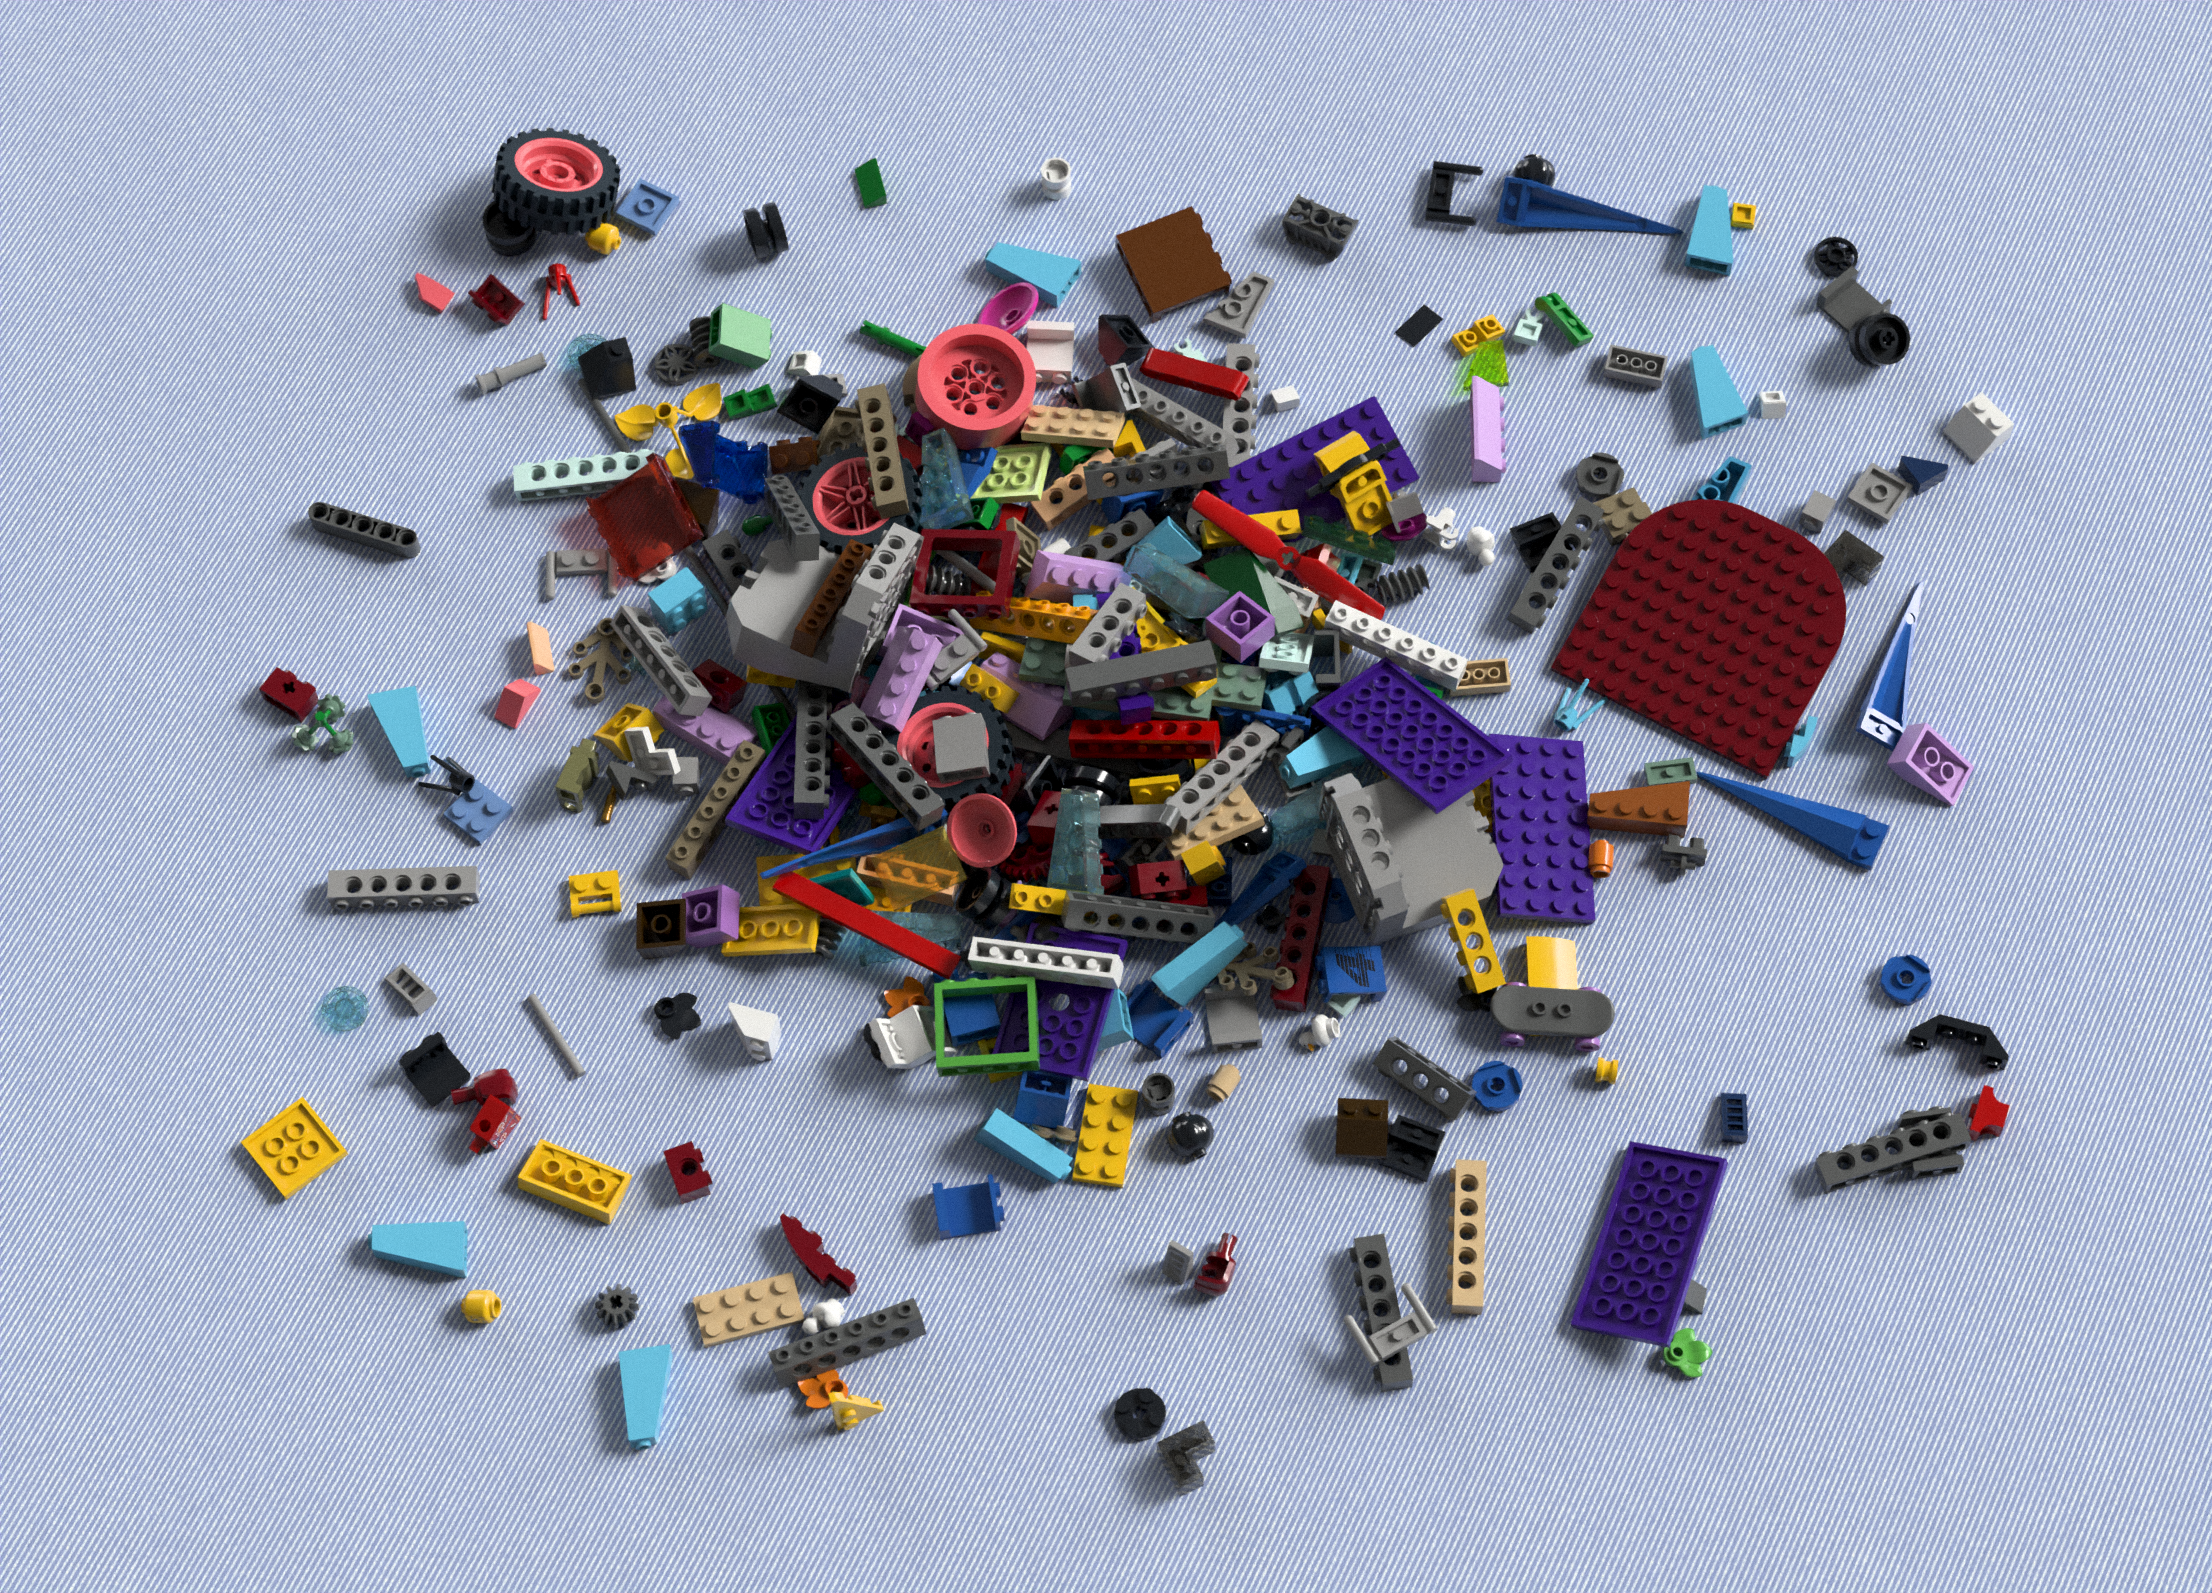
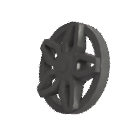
(675, 364)

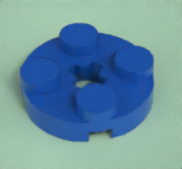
(1902, 992)
(1497, 1100)

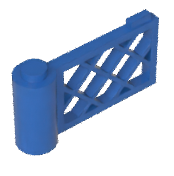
(1234, 720)

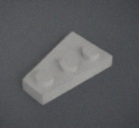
(1242, 307)

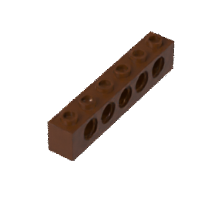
(829, 599)

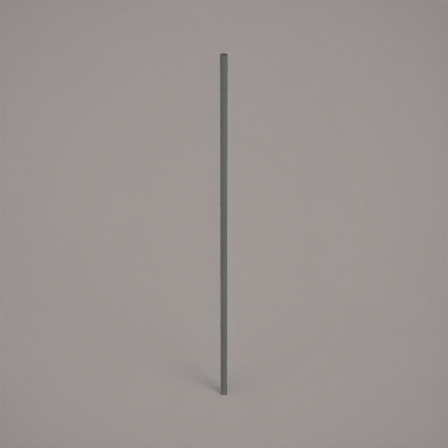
(689, 552)

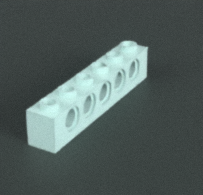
(574, 483)

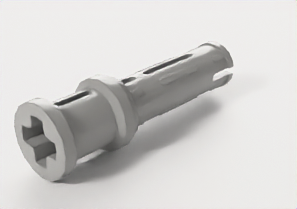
(500, 376)

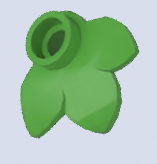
(1690, 1353)

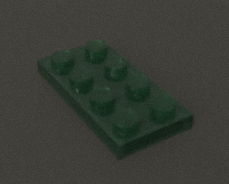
(1355, 542)

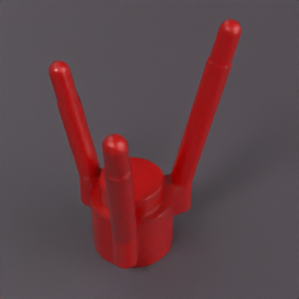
(557, 278)

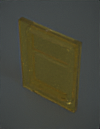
(918, 868)

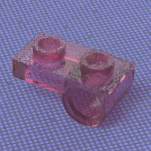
(858, 694)

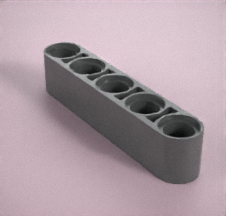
(372, 537)
(1138, 821)

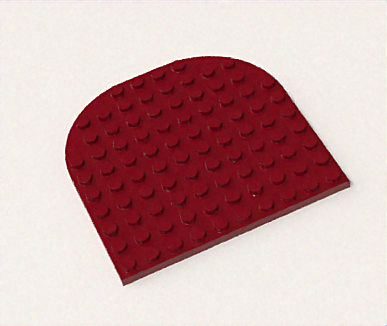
(1712, 629)

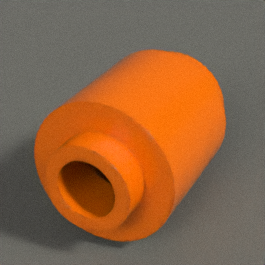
(1600, 858)

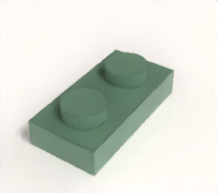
(1670, 771)

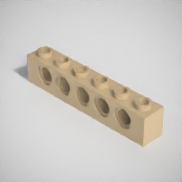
(1473, 1174)

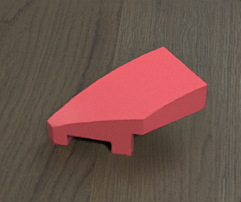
(433, 293)

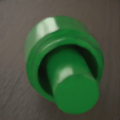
(756, 524)

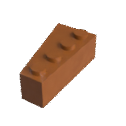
(1642, 810)

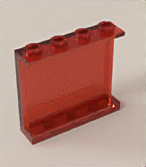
(645, 519)

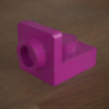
(918, 427)

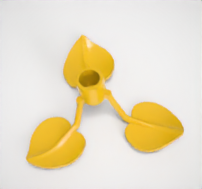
(639, 421)

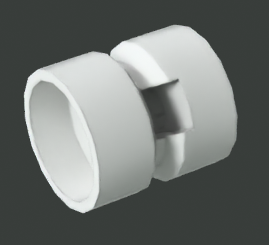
(1056, 178)

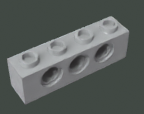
(1109, 626)

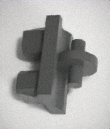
(1681, 856)

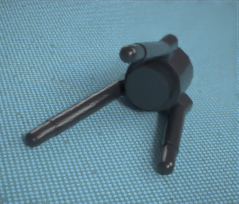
(459, 778)

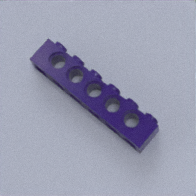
(1136, 707)

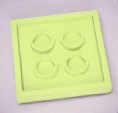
(1016, 473)

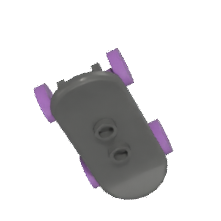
(1551, 1012)

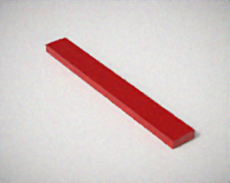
(867, 924)

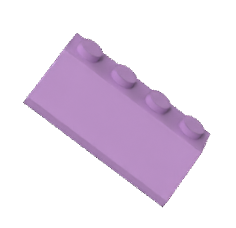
(1486, 431)
(1061, 576)
(901, 677)
(1038, 706)
(713, 733)

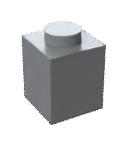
(1817, 512)
(688, 779)

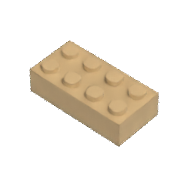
(1484, 678)

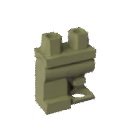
(577, 775)

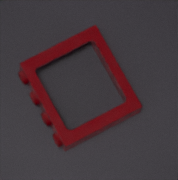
(992, 606)

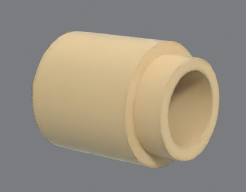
(1223, 1082)

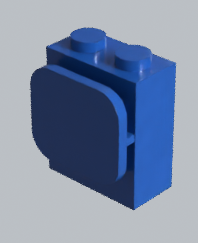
(971, 1016)

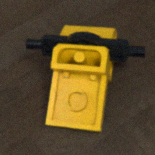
(1357, 479)

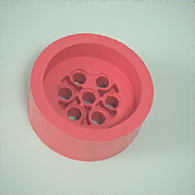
(961, 353)

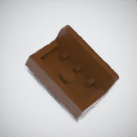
(793, 457)

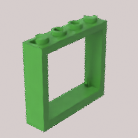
(992, 1062)

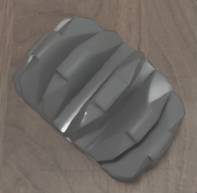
(617, 1315)

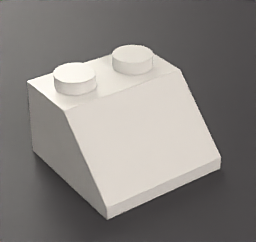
(1979, 428)
(756, 1030)

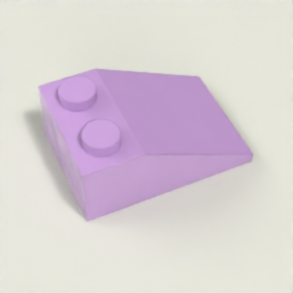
(911, 618)
(1930, 763)

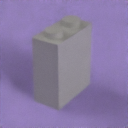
(961, 747)

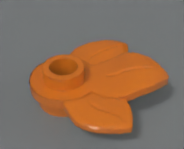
(904, 998)
(818, 1388)

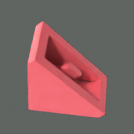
(515, 702)

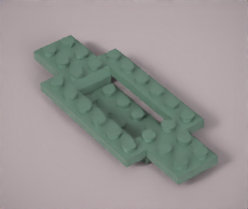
(1236, 684)

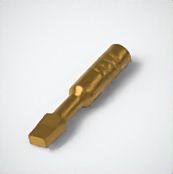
(609, 806)

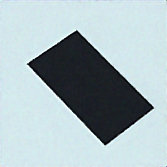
(1419, 325)

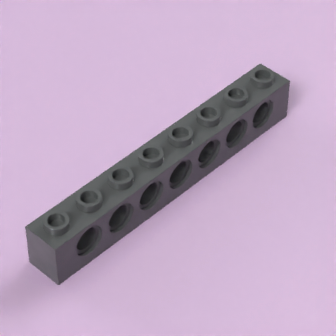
(811, 751)

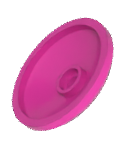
(1010, 307)

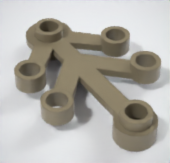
(601, 657)
(1281, 976)

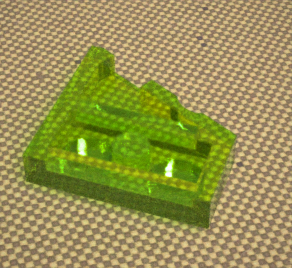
(1489, 365)

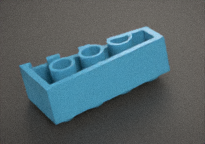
(1726, 482)

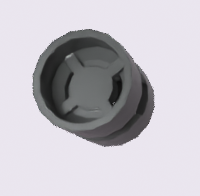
(1158, 1094)

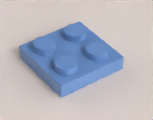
(647, 207)
(478, 812)

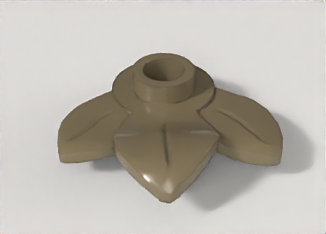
(1062, 1134)

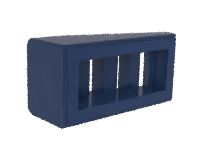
(1736, 1136)

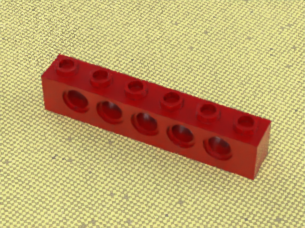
(1144, 739)

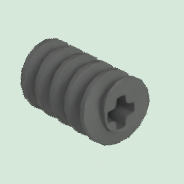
(700, 333)
(946, 583)
(1402, 583)
(827, 935)

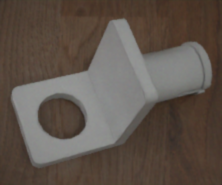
(1403, 507)

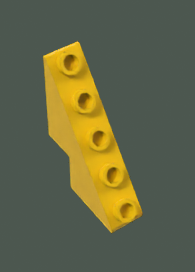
(1040, 900)

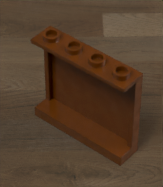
(1172, 262)

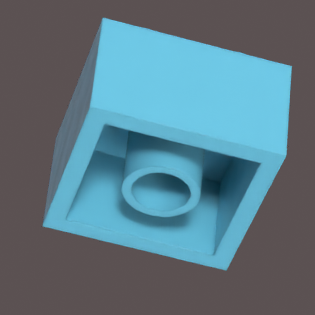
(678, 601)

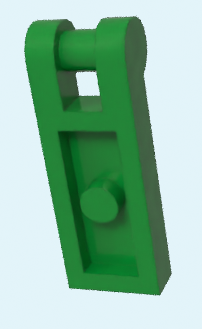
(1564, 319)

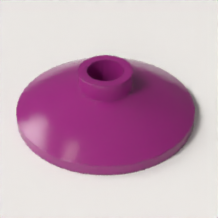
(1409, 528)

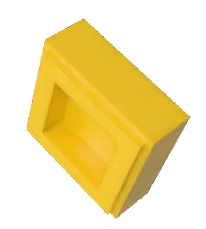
(1743, 215)

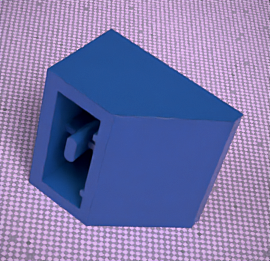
(1042, 1099)

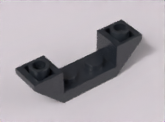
(1992, 1054)

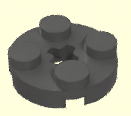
(1596, 487)

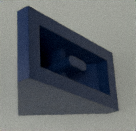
(1921, 473)

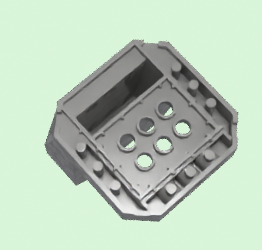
(781, 590)
(1404, 856)

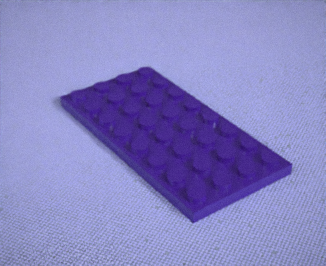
(1282, 473)
(1411, 735)
(768, 800)
(1542, 831)
(1649, 1244)

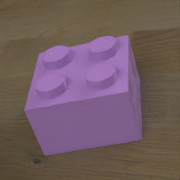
(1240, 626)
(711, 916)

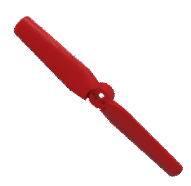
(1265, 543)

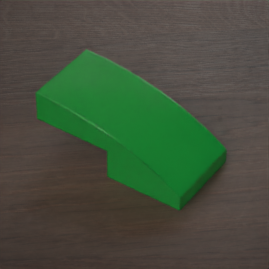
(749, 403)

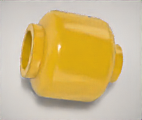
(603, 239)
(481, 1306)

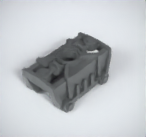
(1317, 235)

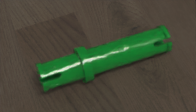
(885, 336)

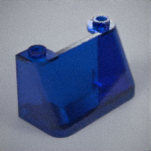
(725, 463)

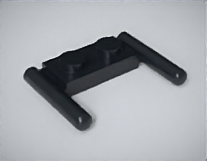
(1441, 192)

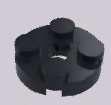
(1134, 1427)

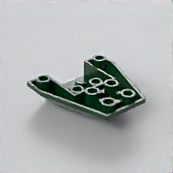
(1247, 574)

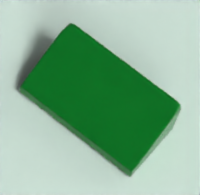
(871, 184)

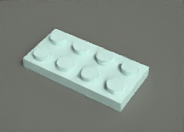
(1288, 653)

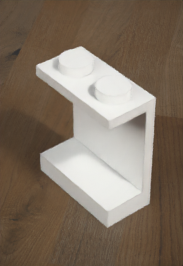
(1051, 350)

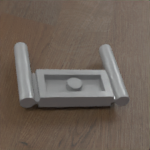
(580, 563)
(957, 653)
(1398, 1334)

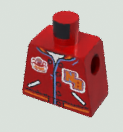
(492, 1125)

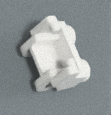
(1442, 525)

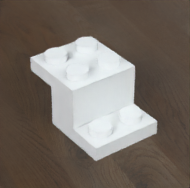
(908, 1037)

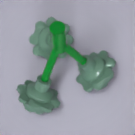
(331, 709)

